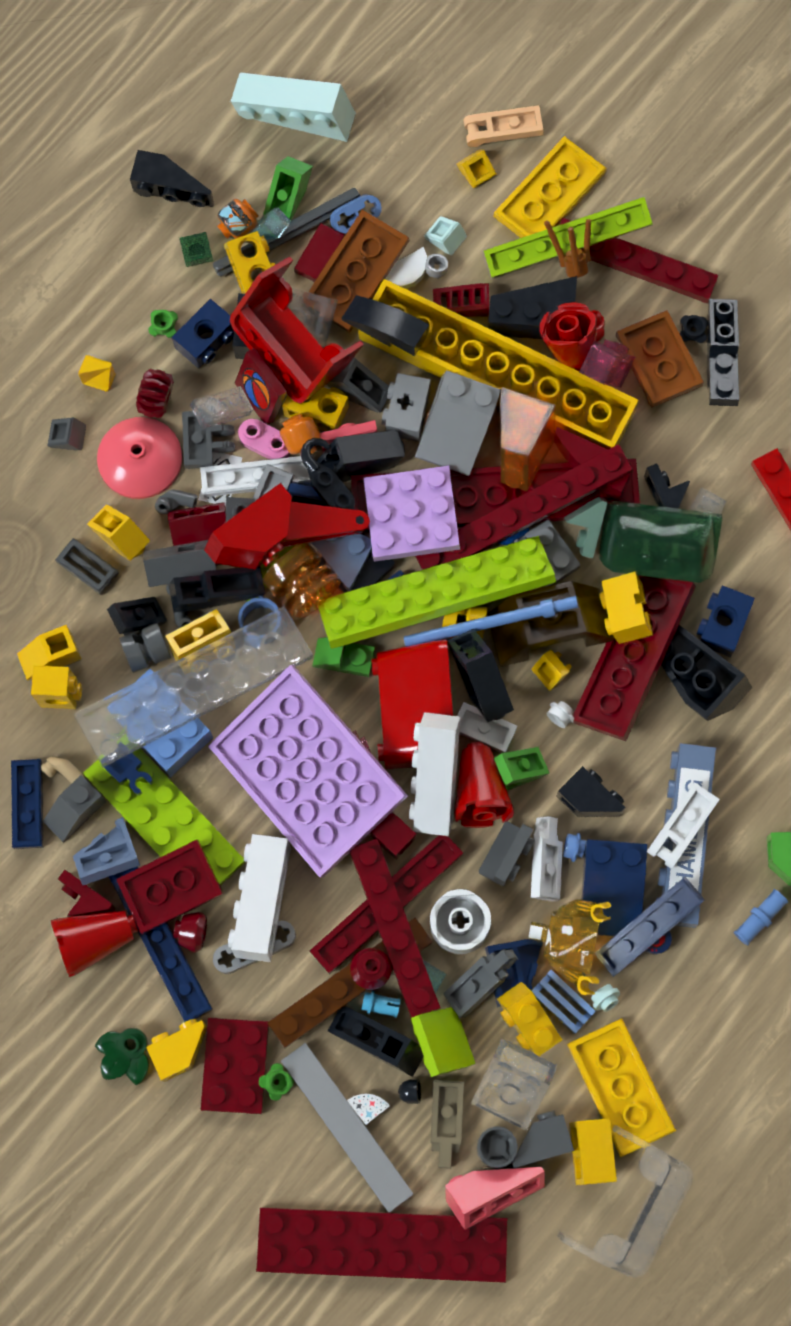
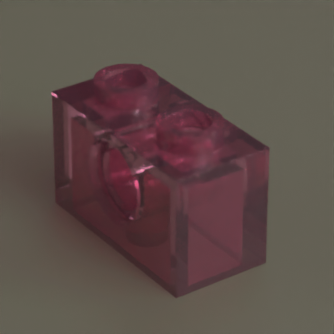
(608, 363)

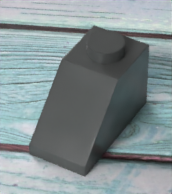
(361, 386)
(73, 808)
(544, 1140)

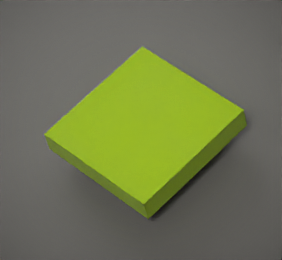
(442, 1041)

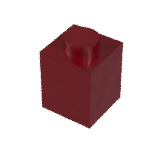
(394, 835)

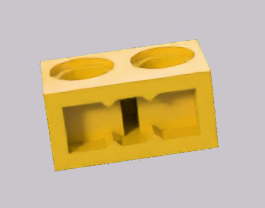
(243, 265)
(315, 406)

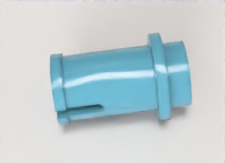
(380, 1004)

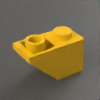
(49, 649)
(177, 1052)

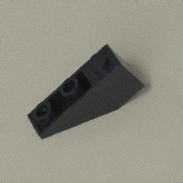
(161, 177)

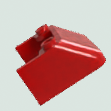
(282, 340)

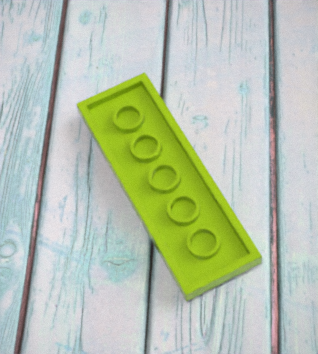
(165, 815)

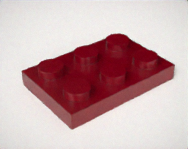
(170, 886)
(233, 1066)

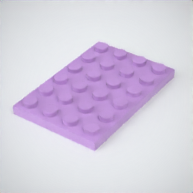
(307, 771)

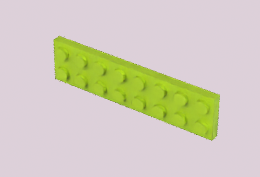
(435, 592)

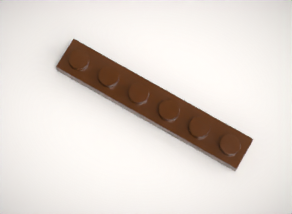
(328, 998)

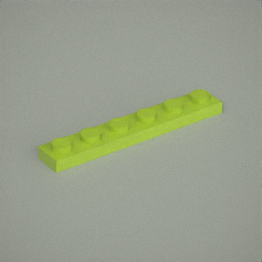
(539, 247)

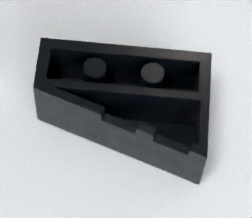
(521, 310)

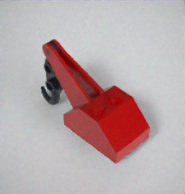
(275, 522)

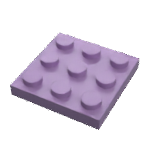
(411, 513)

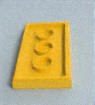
(550, 189)
(621, 1085)

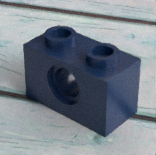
(207, 319)
(734, 606)

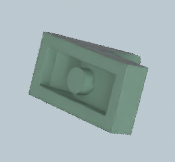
(591, 518)

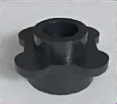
(697, 322)

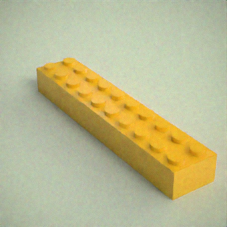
(483, 355)

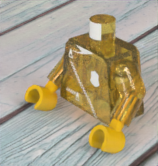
(572, 940)

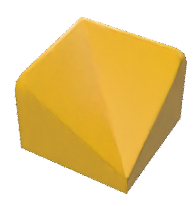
(97, 373)

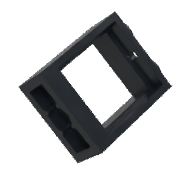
(480, 675)

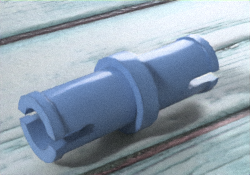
(760, 917)

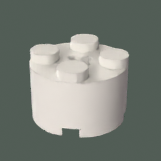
(472, 909)

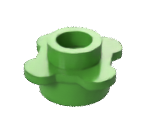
(160, 316)
(283, 1086)

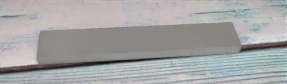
(347, 1127)

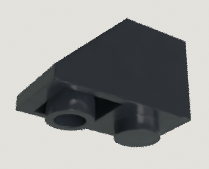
(588, 797)

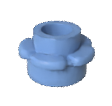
(574, 847)

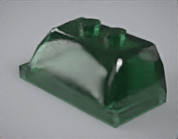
(659, 541)

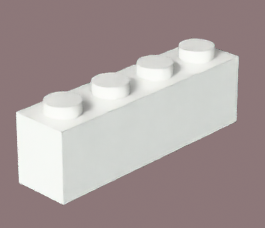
(435, 773)
(260, 898)

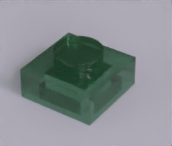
(196, 249)

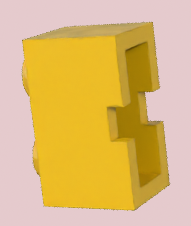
(624, 602)

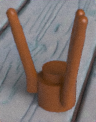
(575, 260)

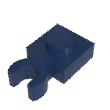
(126, 769)

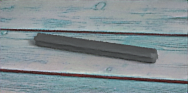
(297, 227)

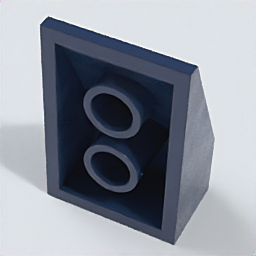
(615, 875)

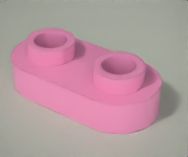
(262, 440)

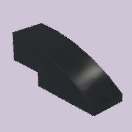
(387, 324)
(215, 588)

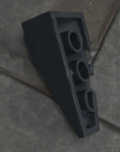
(703, 677)

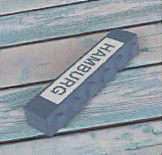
(691, 765)

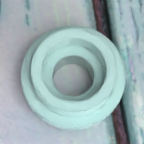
(605, 998)

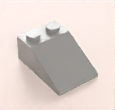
(457, 422)

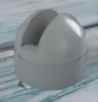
(436, 259)

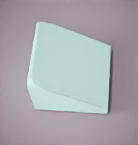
(446, 235)

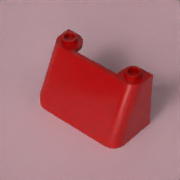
(410, 683)

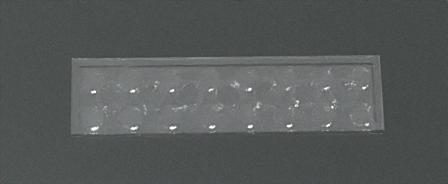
(192, 686)

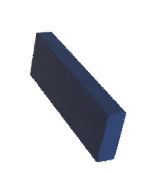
(27, 804)

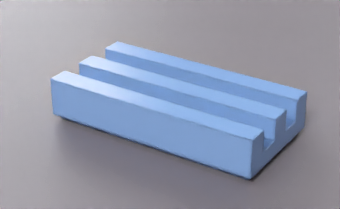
(571, 993)

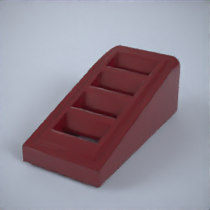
(472, 290)

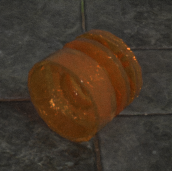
(301, 580)

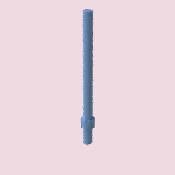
(546, 608)

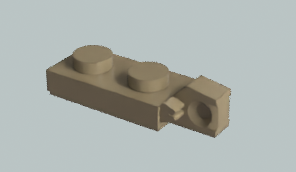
(447, 1119)

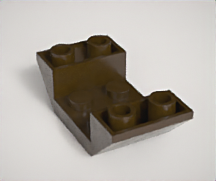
(585, 622)

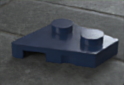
(523, 969)

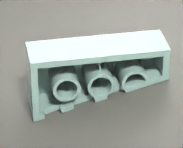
(295, 104)

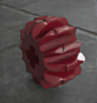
(154, 393)

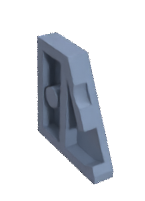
(345, 556)
(106, 855)

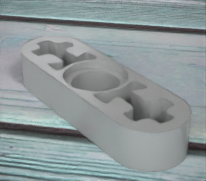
(236, 963)

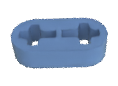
(352, 208)

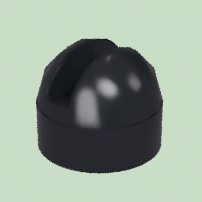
(410, 1091)

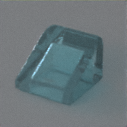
(272, 224)

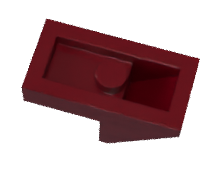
(89, 901)

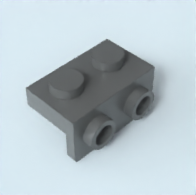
(505, 852)

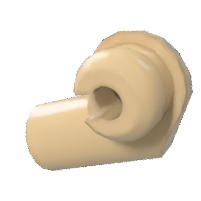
(63, 766)

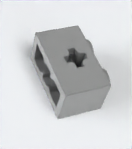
(410, 391)

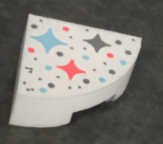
(368, 1106)

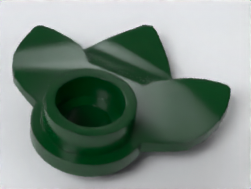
(120, 1058)

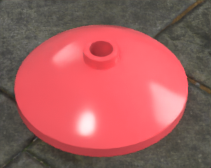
(140, 474)

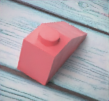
(490, 1191)

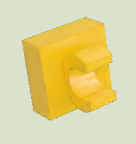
(551, 669)

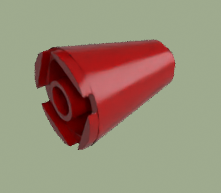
(569, 333)
(480, 789)
(91, 938)

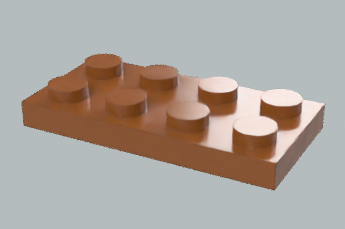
(359, 263)

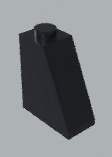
(363, 454)

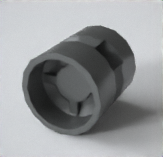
(145, 647)
(497, 1147)

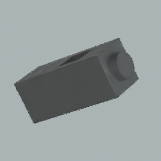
(176, 561)

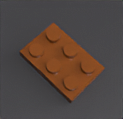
(661, 359)

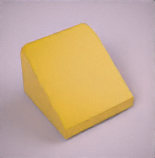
(476, 168)

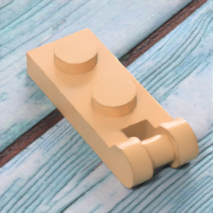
(503, 125)

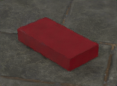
(318, 252)

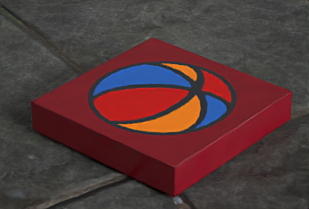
(260, 386)

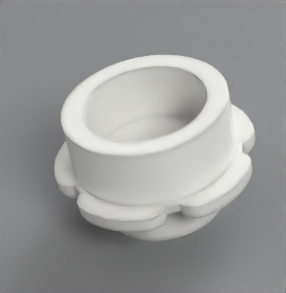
(560, 714)

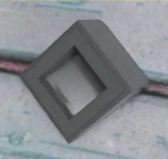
(67, 434)

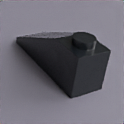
(377, 1040)

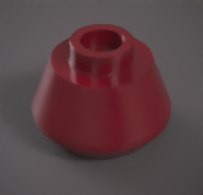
(191, 931)
(364, 975)

